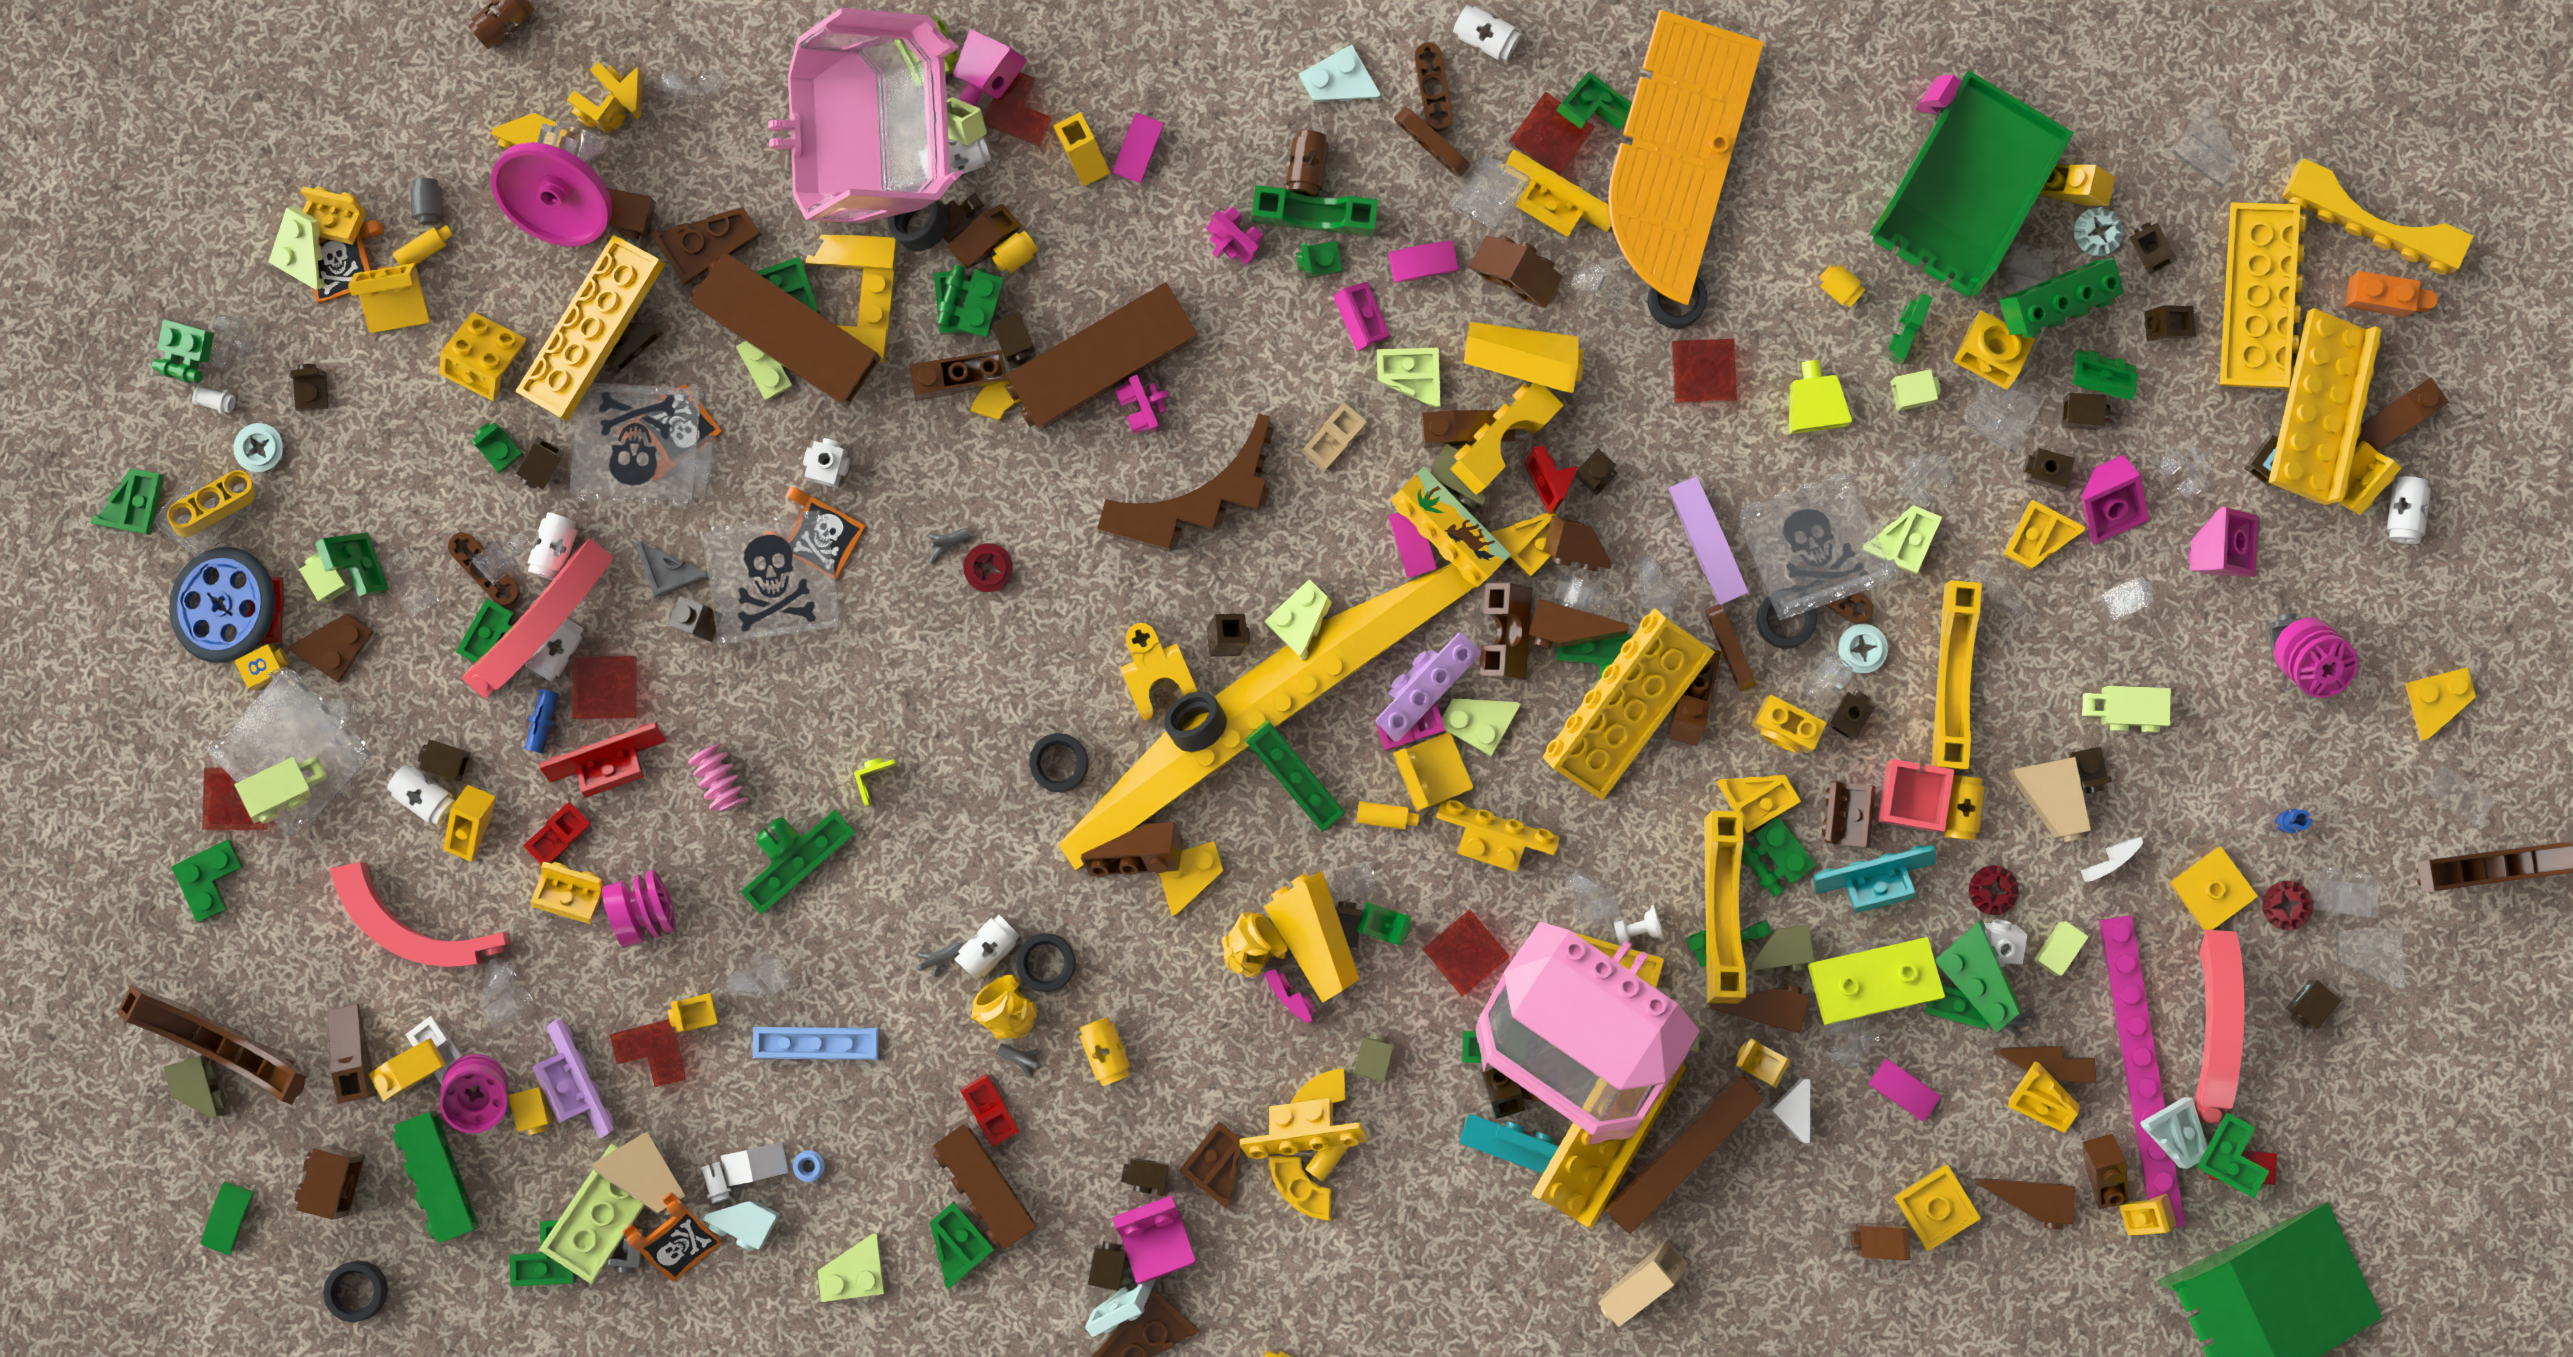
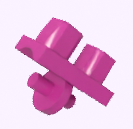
(1231, 239)
(1145, 418)

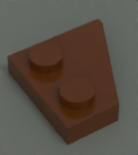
(334, 646)
(1215, 1163)

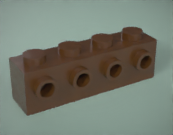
(984, 1185)

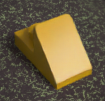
(627, 91)
(2148, 1216)

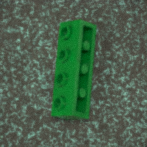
(2062, 297)
(435, 1176)

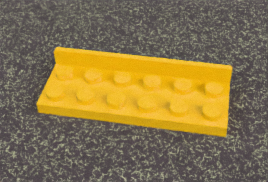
(2261, 295)
(590, 327)
(2325, 408)
(1627, 704)
(1585, 1175)

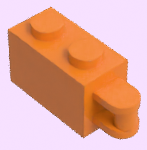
(2388, 294)

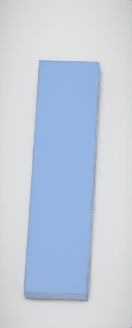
(815, 1043)

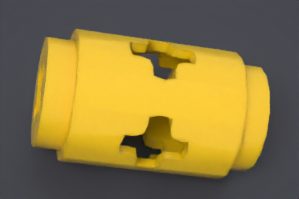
(1971, 792)
(1104, 1035)

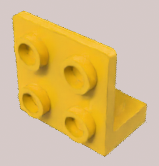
(390, 297)
(480, 355)
(1433, 771)

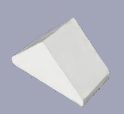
(1794, 1110)
(754, 1164)

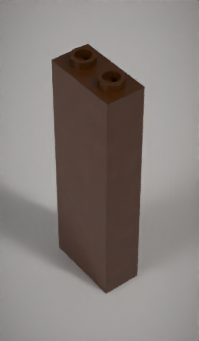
(784, 329)
(1101, 357)
(1684, 1152)

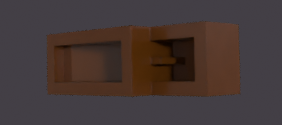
(2052, 1060)

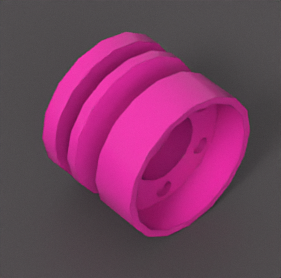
(2316, 657)
(633, 910)
(474, 1110)

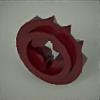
(982, 554)
(1982, 899)
(2299, 914)

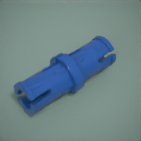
(541, 721)
(2299, 820)

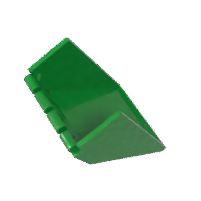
(1971, 185)
(2278, 1291)

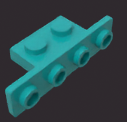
(1879, 880)
(1509, 1142)

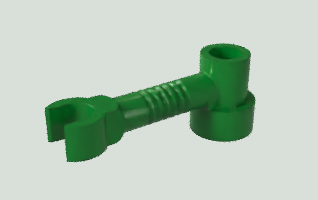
(1697, 941)

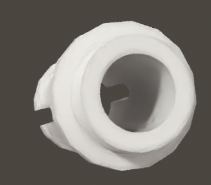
(214, 399)
(716, 1185)

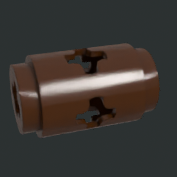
(490, 27)
(1300, 177)

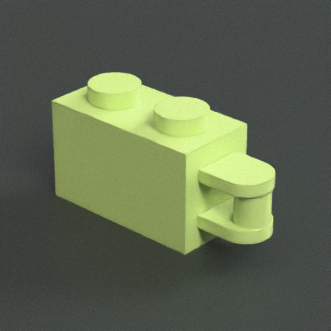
(2130, 707)
(279, 788)

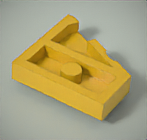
(2040, 535)
(1526, 542)
(2439, 699)
(1758, 798)
(1196, 871)
(2044, 1099)

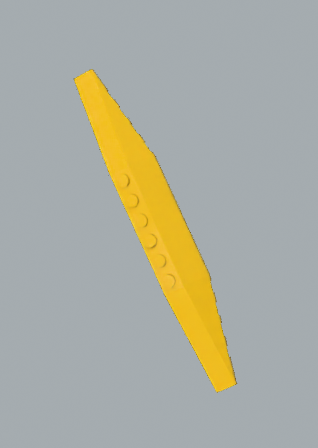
(1267, 692)

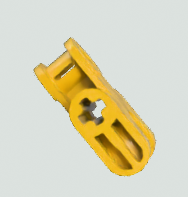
(1151, 665)

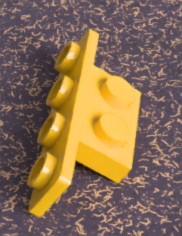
(1556, 199)
(1495, 838)
(1302, 1128)

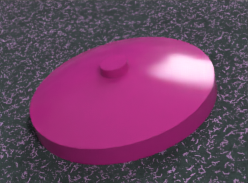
(551, 194)

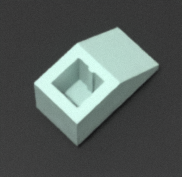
(746, 1221)

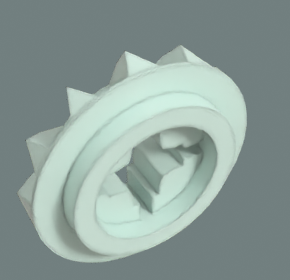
(2094, 244)
(245, 446)
(1870, 636)

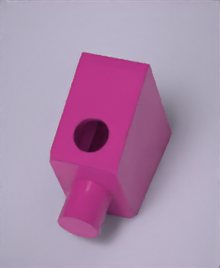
(986, 67)

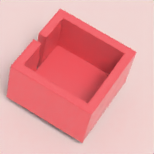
(1915, 798)

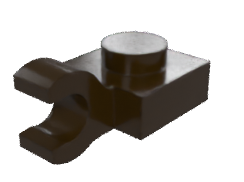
(960, 214)

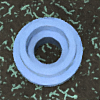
(799, 1170)

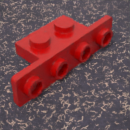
(605, 762)

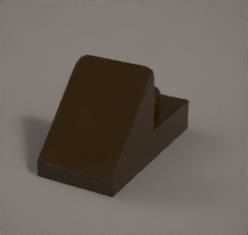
(638, 337)

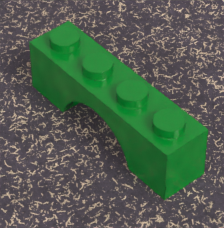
(1336, 215)

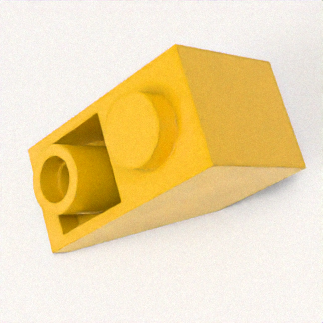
(520, 130)
(1081, 149)
(2080, 185)

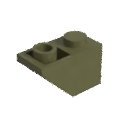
(1452, 483)
(1784, 948)
(195, 1085)

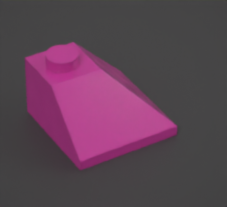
(2113, 500)
(2226, 544)

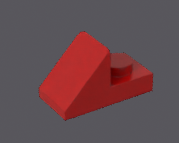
(1549, 482)

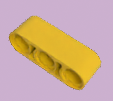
(219, 489)

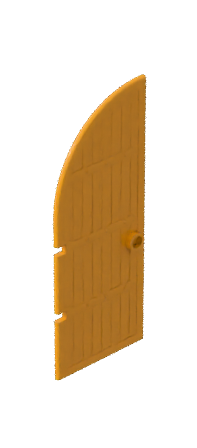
(1680, 149)

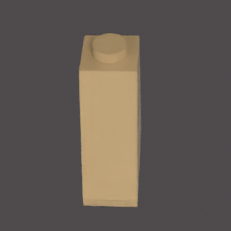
(2055, 796)
(640, 1173)
(1643, 1284)

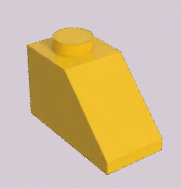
(468, 822)
(407, 1069)

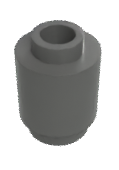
(426, 201)

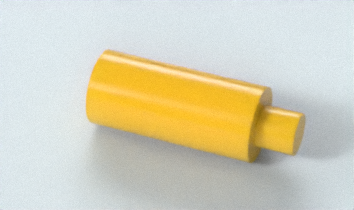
(423, 246)
(1385, 815)
(1325, 1161)

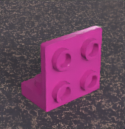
(1155, 1239)

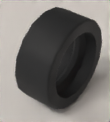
(928, 235)
(1683, 321)
(1779, 641)
(1203, 735)
(1035, 762)
(1022, 962)
(331, 1286)

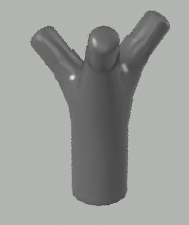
(943, 542)
(938, 958)
(2018, 1021)
(1021, 1058)

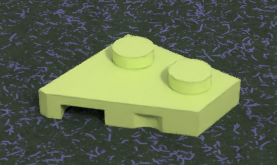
(298, 247)
(1411, 373)
(1910, 538)
(1300, 618)
(1479, 721)
(853, 1272)

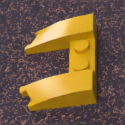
(878, 261)

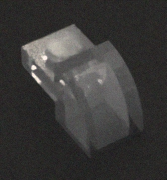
(1587, 597)

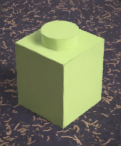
(1915, 390)
(324, 584)

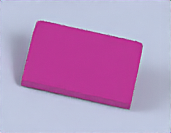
(1361, 316)

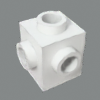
(830, 473)
(2008, 941)

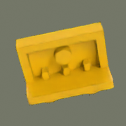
(606, 117)
(337, 214)
(2368, 477)
(567, 892)

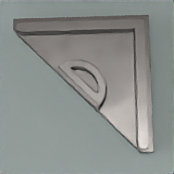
(667, 572)

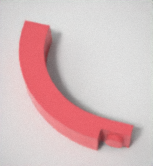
(539, 620)
(374, 918)
(2224, 1025)

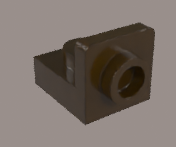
(2170, 322)
(309, 387)
(2091, 769)
(1349, 920)

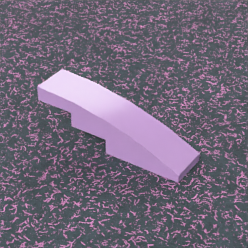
(1707, 540)

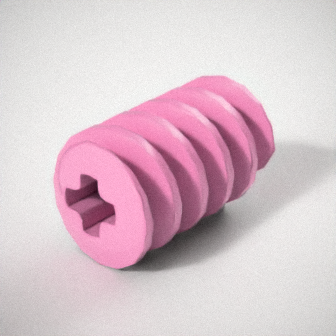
(717, 779)

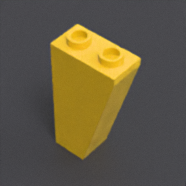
(1526, 354)
(1314, 934)

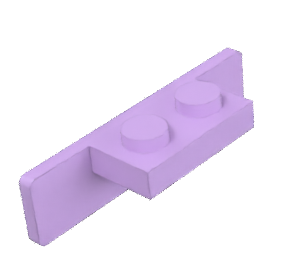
(1425, 684)
(568, 1083)

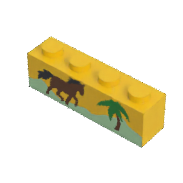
(1449, 527)

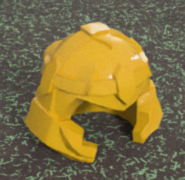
(1252, 944)
(1004, 1008)

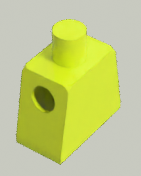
(1817, 401)

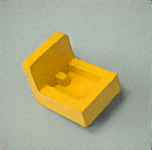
(693, 1013)
(1762, 1062)

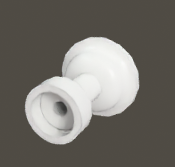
(1650, 924)

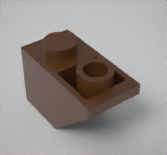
(1575, 542)
(2106, 1171)

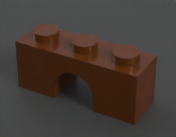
(1511, 610)

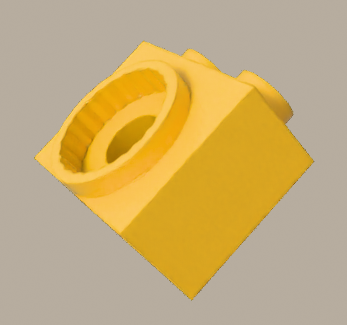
(1992, 351)
(1788, 725)

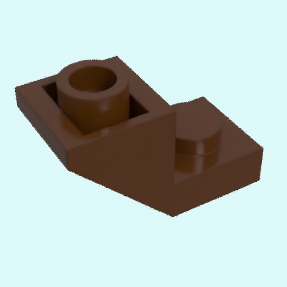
(983, 234)

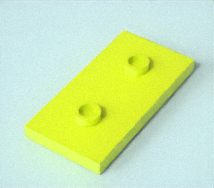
(1876, 981)

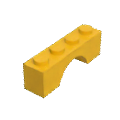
(1483, 460)

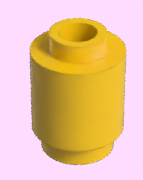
(1014, 252)
(1841, 285)

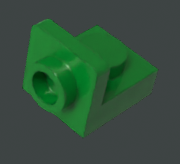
(1319, 259)
(496, 446)

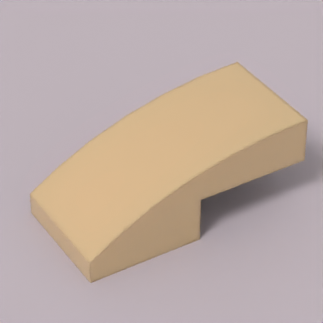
(1334, 437)

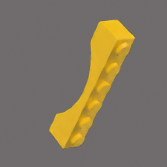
(2320, 192)
(1956, 650)
(1722, 876)

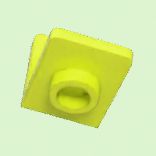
(871, 767)

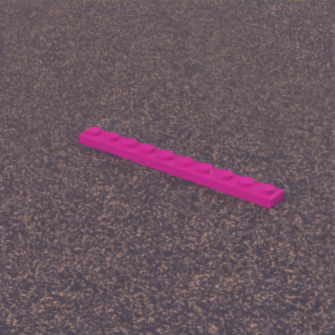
(2138, 1056)

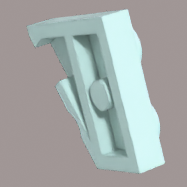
(1339, 78)
(2178, 1132)
(1119, 1308)

